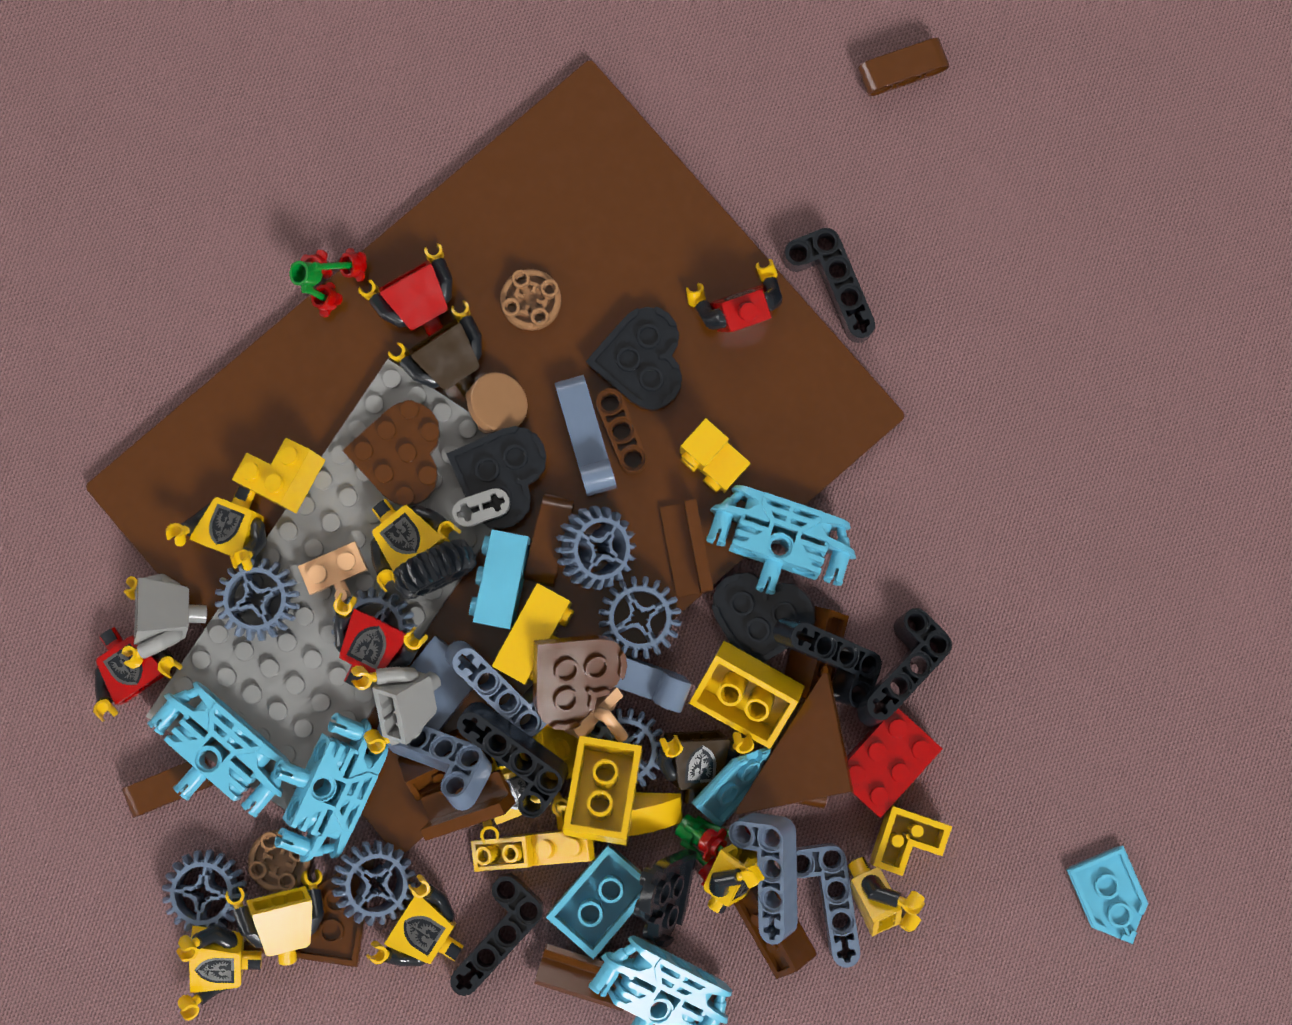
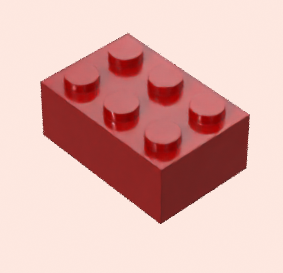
(889, 761)

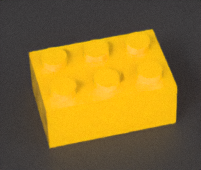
(537, 621)
(747, 694)
(602, 790)

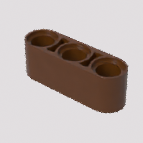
(903, 66)
(617, 417)
(542, 557)
(158, 790)

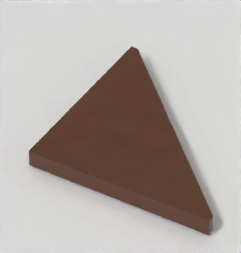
(807, 760)
(337, 937)

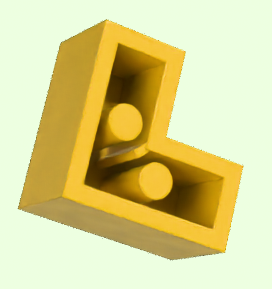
(713, 456)
(285, 479)
(901, 832)

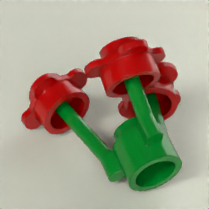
(315, 267)
(708, 841)

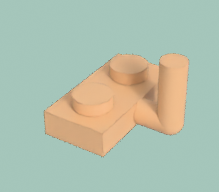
(333, 570)
(602, 712)

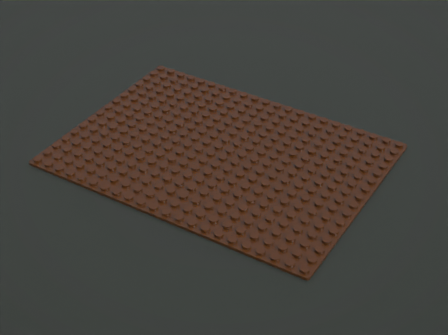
(619, 229)

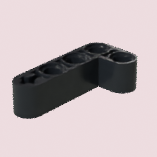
(834, 286)
(855, 665)
(901, 673)
(509, 755)
(493, 939)

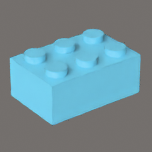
(500, 579)
(598, 901)

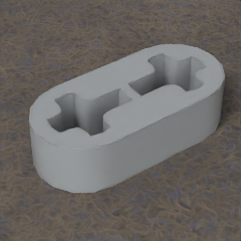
(484, 514)

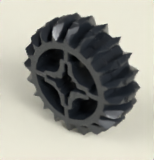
(434, 568)

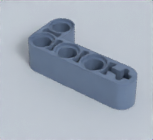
(585, 435)
(655, 683)
(494, 688)
(455, 765)
(833, 905)
(775, 916)

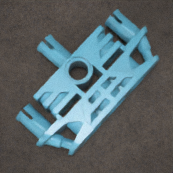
(788, 519)
(230, 731)
(338, 804)
(653, 974)

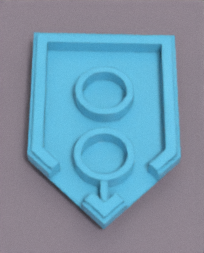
(730, 786)
(1110, 893)

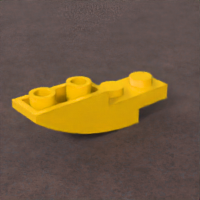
(649, 812)
(530, 851)

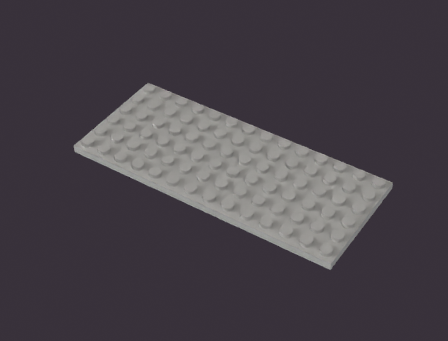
(297, 679)

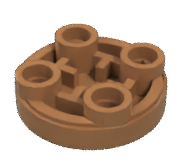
(530, 299)
(496, 402)
(273, 866)

